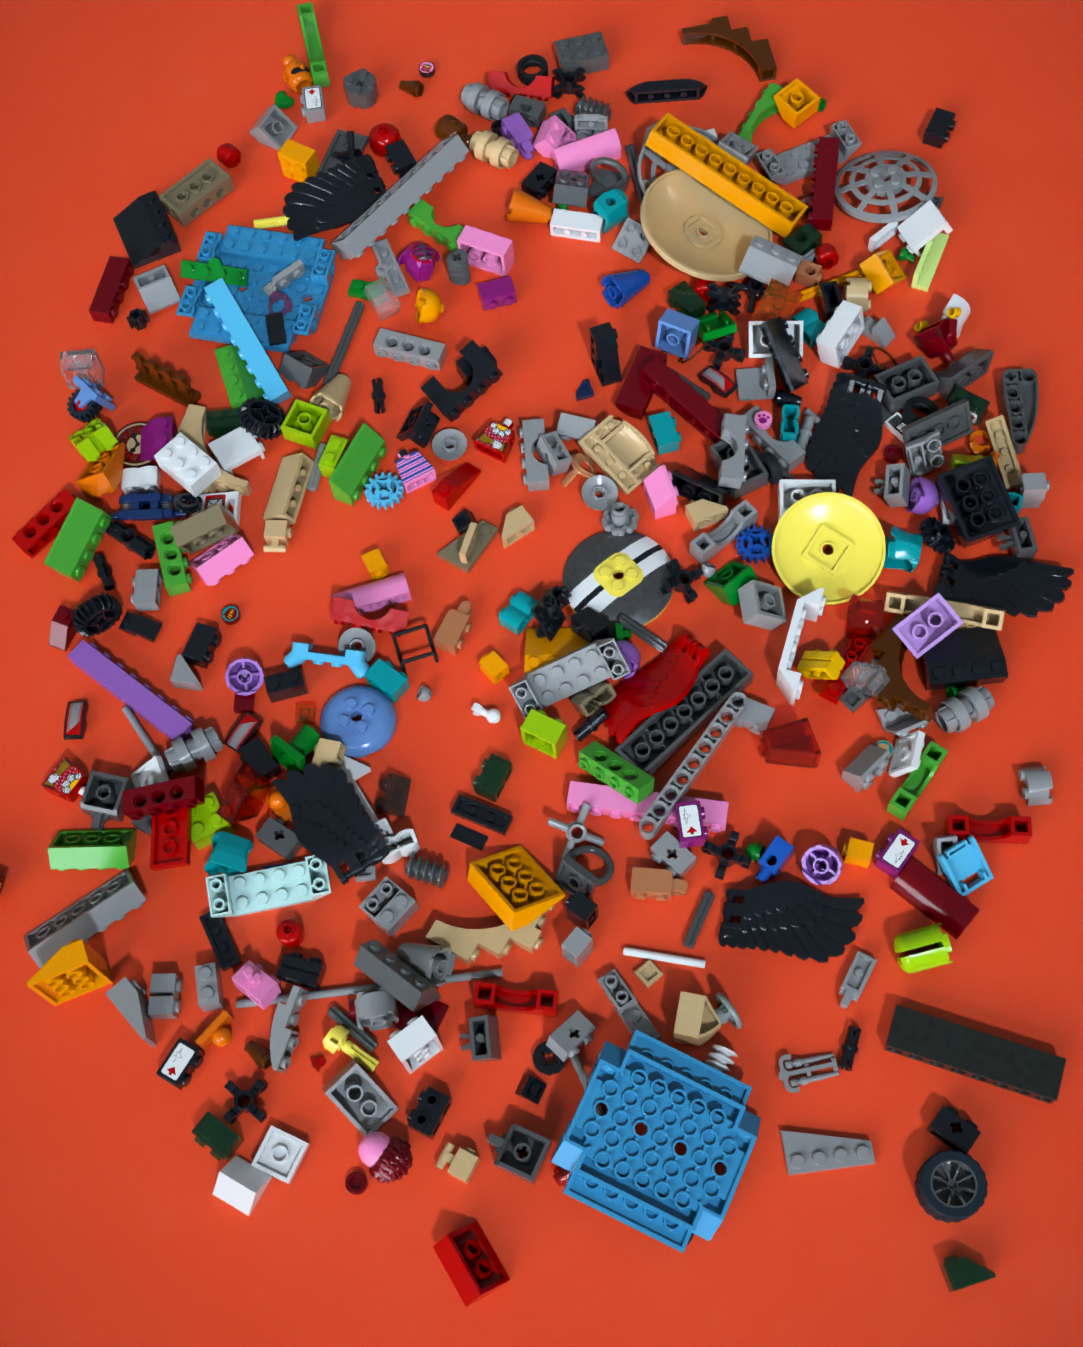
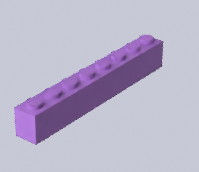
(131, 692)

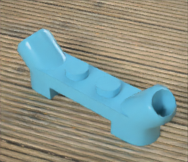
(304, 651)

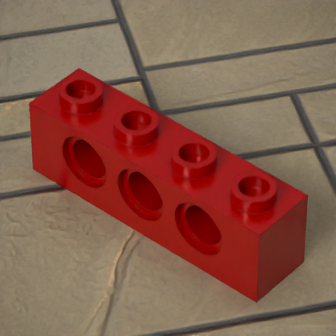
(44, 525)

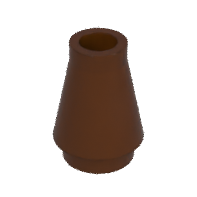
(414, 88)
(259, 1054)

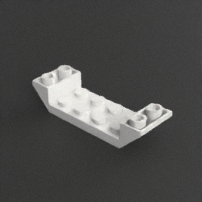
(806, 608)

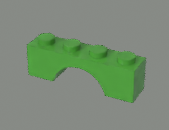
(423, 217)
(917, 781)

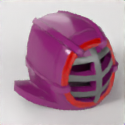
(422, 267)

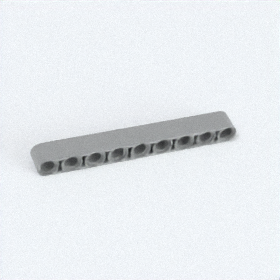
(689, 773)

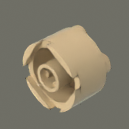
(857, 292)

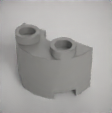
(1037, 785)

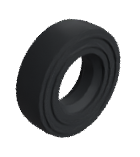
(772, 466)

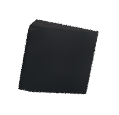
(463, 520)
(530, 1089)

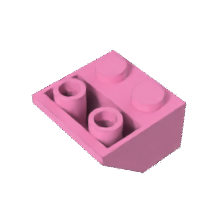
(552, 135)
(661, 492)

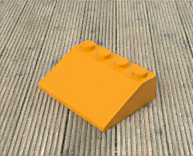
(541, 650)
(514, 886)
(71, 973)

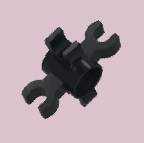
(569, 83)
(724, 298)
(724, 351)
(863, 361)
(677, 585)
(741, 860)
(233, 1114)

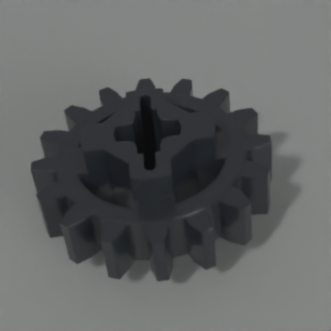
(937, 535)

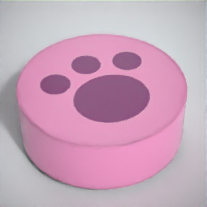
(763, 420)

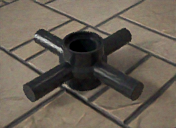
(351, 151)
(755, 291)

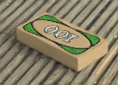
(468, 542)

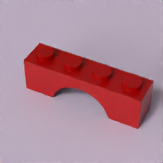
(540, 87)
(345, 611)
(1008, 830)
(499, 998)

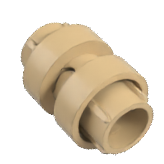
(498, 151)

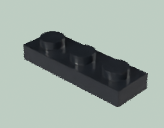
(482, 815)
(220, 941)

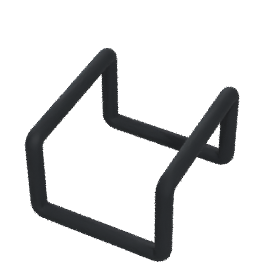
(433, 652)

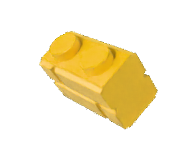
(821, 664)

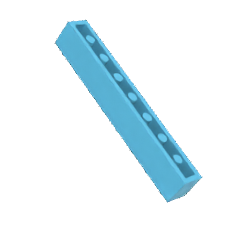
(247, 341)

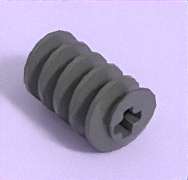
(588, 107)
(458, 267)
(426, 871)

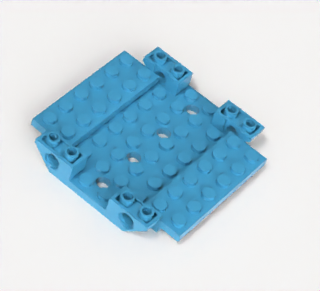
(265, 256)
(642, 1176)

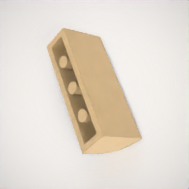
(289, 488)

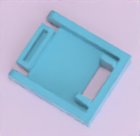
(963, 861)

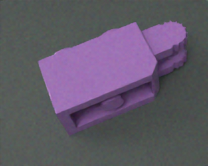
(518, 131)

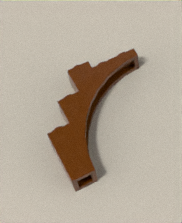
(719, 34)
(897, 693)

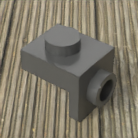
(564, 116)

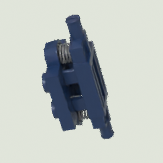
(137, 500)

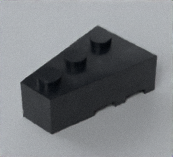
(605, 353)

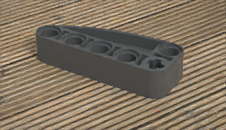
(1023, 387)

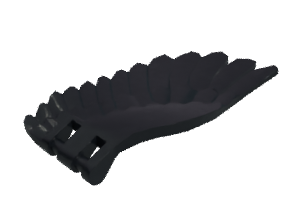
(847, 432)
(1004, 583)

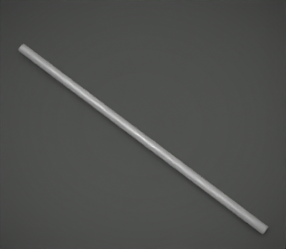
(373, 987)

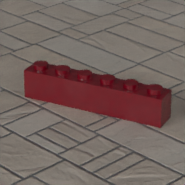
(825, 183)
(683, 399)

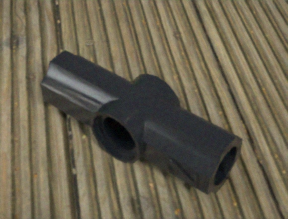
(131, 540)

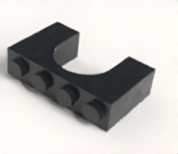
(454, 403)

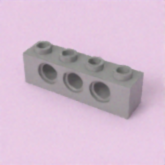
(422, 353)

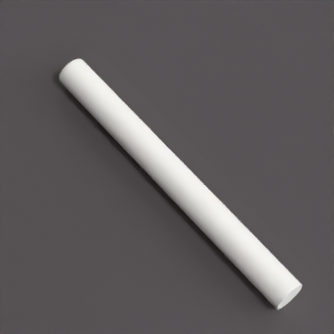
(664, 957)

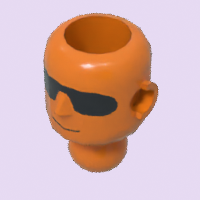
(296, 73)

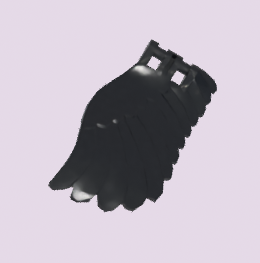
(333, 197)
(331, 819)
(790, 920)

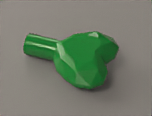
(282, 100)

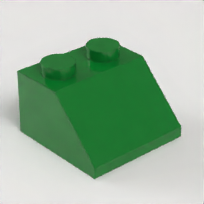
(728, 580)

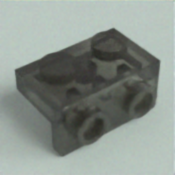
(392, 795)

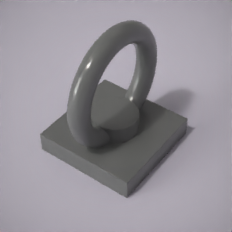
(605, 179)
(575, 878)

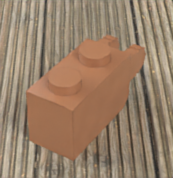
(454, 629)
(656, 884)

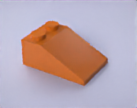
(104, 473)

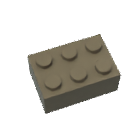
(204, 529)

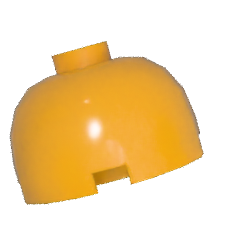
(428, 306)

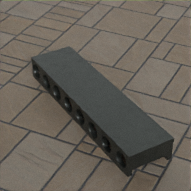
(975, 1054)

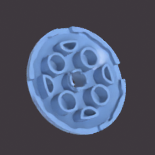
(367, 734)

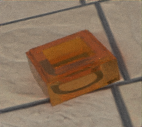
(305, 713)

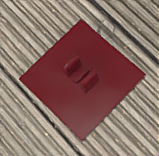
(432, 1013)

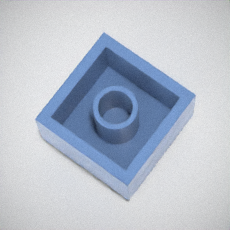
(677, 333)

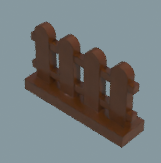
(164, 381)

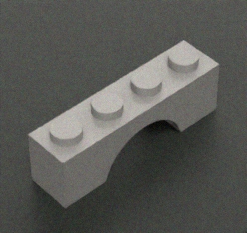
(734, 432)
(787, 453)
(536, 472)
(709, 544)

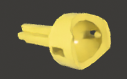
(271, 222)
(337, 1039)

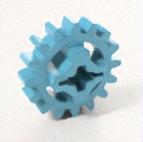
(384, 491)

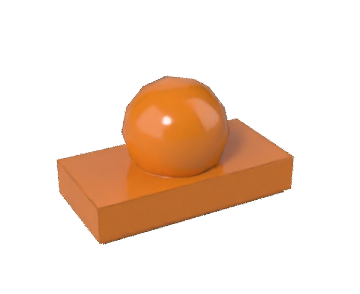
(279, 805)
(217, 1032)

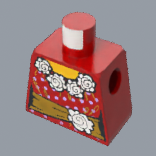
(496, 440)
(65, 781)

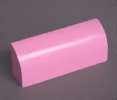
(581, 153)
(378, 594)

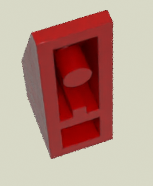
(454, 485)

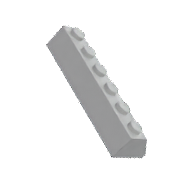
(85, 917)

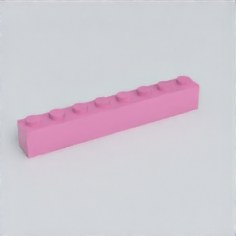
(610, 802)

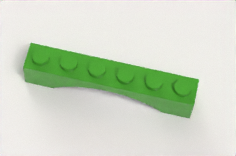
(313, 44)
(763, 109)

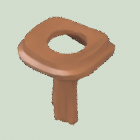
(579, 469)

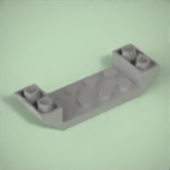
(798, 162)
(569, 675)

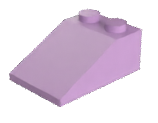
(927, 625)

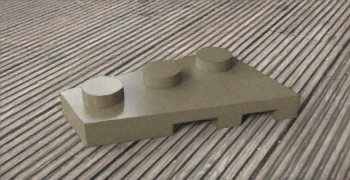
(451, 552)

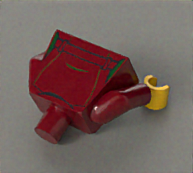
(939, 337)

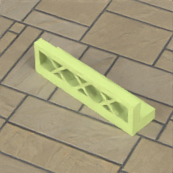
(929, 262)

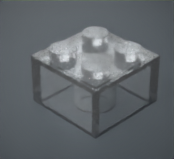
(83, 364)

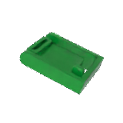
(714, 327)

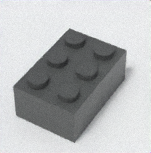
(582, 51)
(907, 381)
(756, 472)

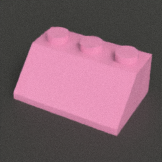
(221, 559)

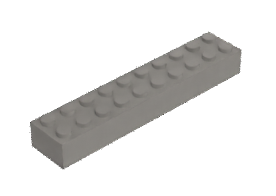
(399, 198)

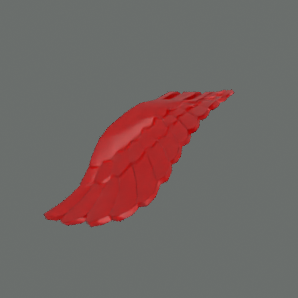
(656, 686)

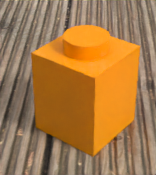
(375, 565)
(494, 667)
(858, 852)

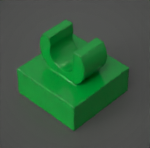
(620, 634)

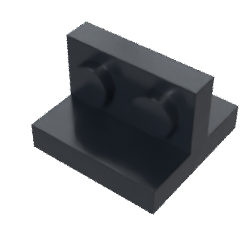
(419, 425)

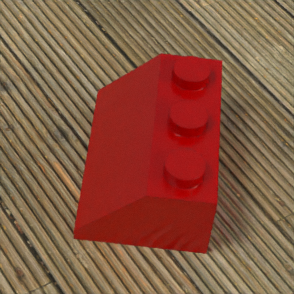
(471, 1263)

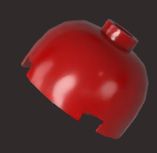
(383, 135)

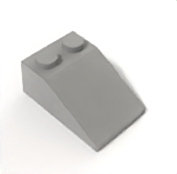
(133, 1005)
(360, 1098)

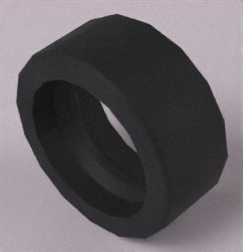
(531, 61)
(920, 403)

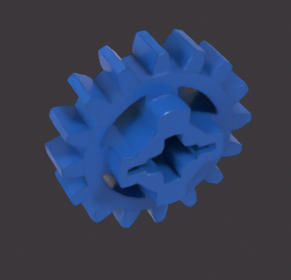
(755, 543)

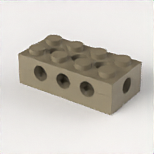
(196, 192)

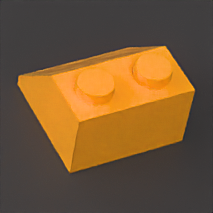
(796, 102)
(882, 271)

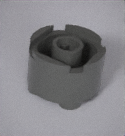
(361, 89)

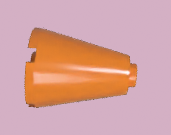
(528, 209)

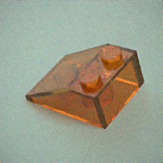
(776, 302)

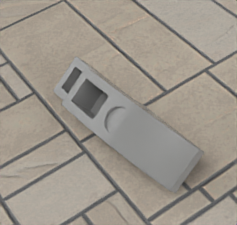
(626, 1004)
(283, 1038)

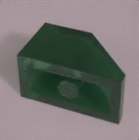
(963, 1273)

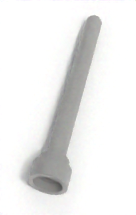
(144, 737)

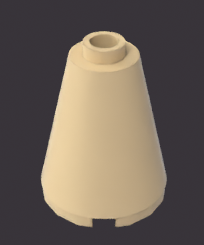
(333, 396)

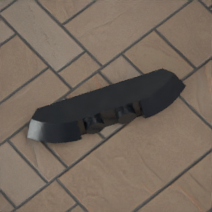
(666, 91)

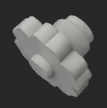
(620, 519)

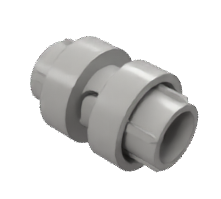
(483, 101)
(956, 713)
(204, 744)

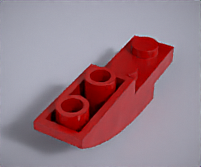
(854, 651)

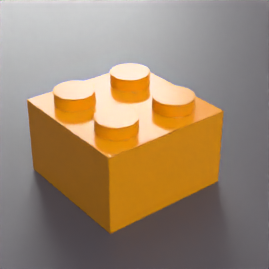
(298, 161)

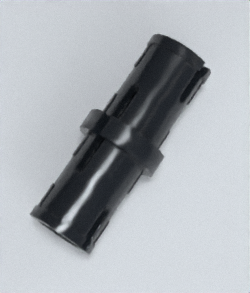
(378, 396)
(104, 572)
(591, 724)
(850, 1048)

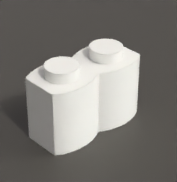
(141, 479)
(401, 845)

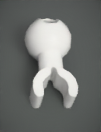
(492, 715)

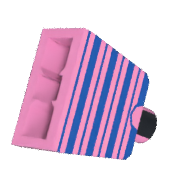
(414, 470)

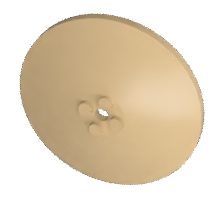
(680, 208)

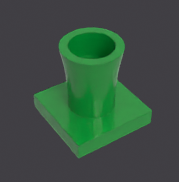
(293, 754)

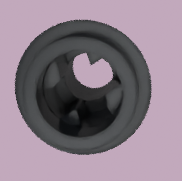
(784, 397)

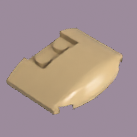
(620, 453)

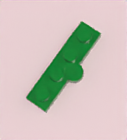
(213, 271)

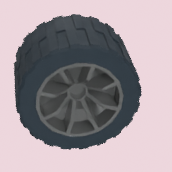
(951, 1186)

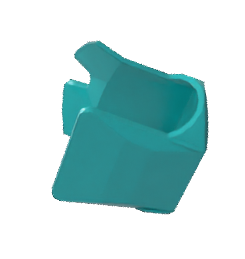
(612, 214)
(903, 550)
(228, 854)

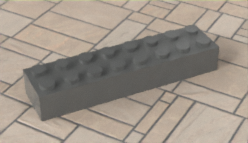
(671, 729)

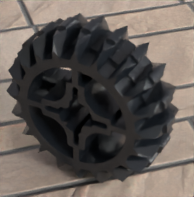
(261, 418)
(96, 615)

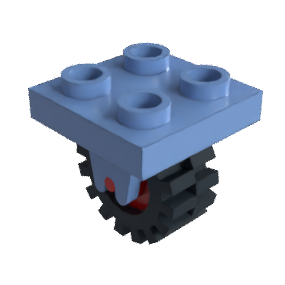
(88, 400)

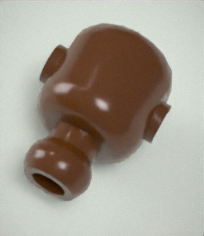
(450, 126)

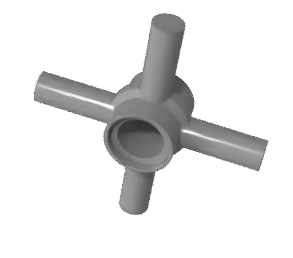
(567, 828)

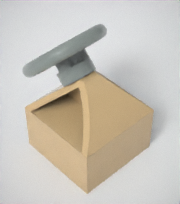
(698, 1020)

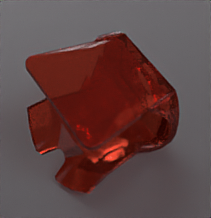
(864, 617)

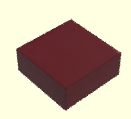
(244, 703)

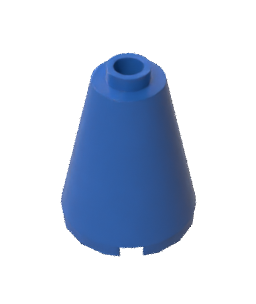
(624, 286)

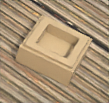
(648, 974)

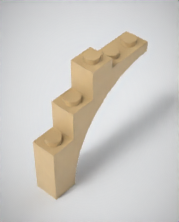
(194, 428)
(494, 940)

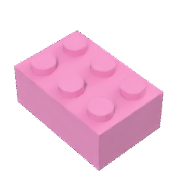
(487, 250)

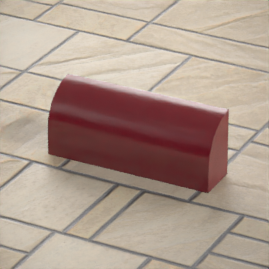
(635, 394)
(934, 898)

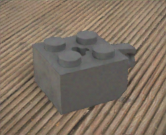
(571, 188)
(104, 798)
(517, 1140)

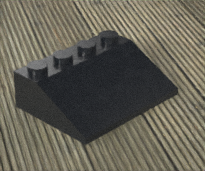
(146, 230)
(783, 353)
(977, 501)
(965, 659)

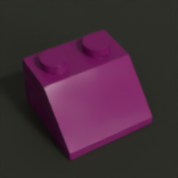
(156, 436)

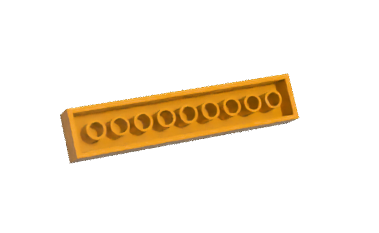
(726, 175)

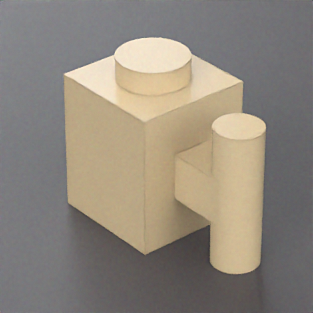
(277, 535)
(462, 1164)

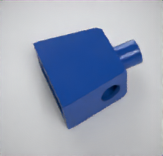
(778, 851)

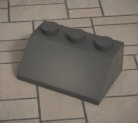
(964, 371)

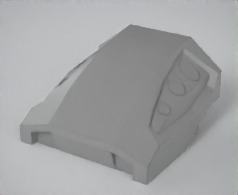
(590, 124)
(924, 454)

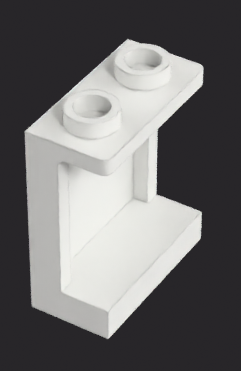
(923, 227)
(236, 449)

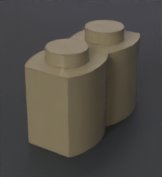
(590, 700)

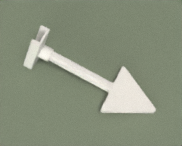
(355, 771)

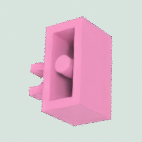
(257, 984)

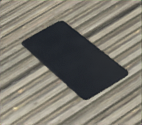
(469, 836)

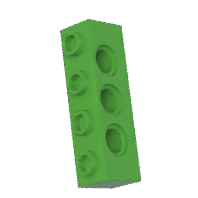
(173, 583)
(616, 772)

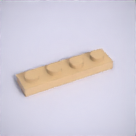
(1004, 446)

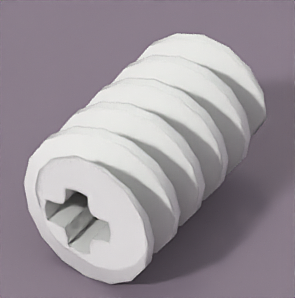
(720, 1058)

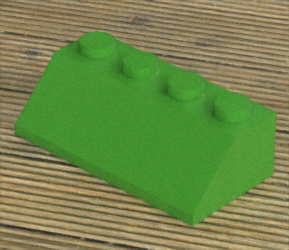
(236, 377)
(357, 465)
(77, 540)
(92, 849)

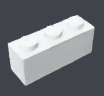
(576, 225)

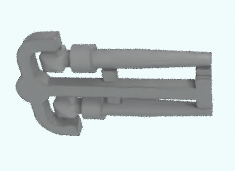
(783, 1074)

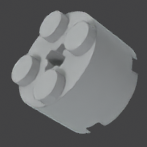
(376, 1010)

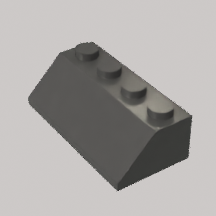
(395, 976)

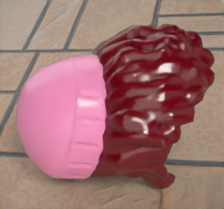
(385, 1156)

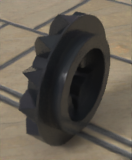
(180, 500)
(540, 1061)

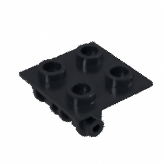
(548, 616)

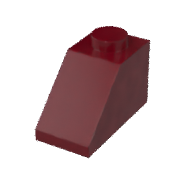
(62, 629)

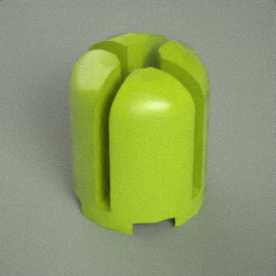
(925, 959)

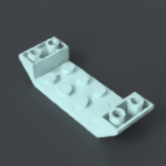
(268, 888)

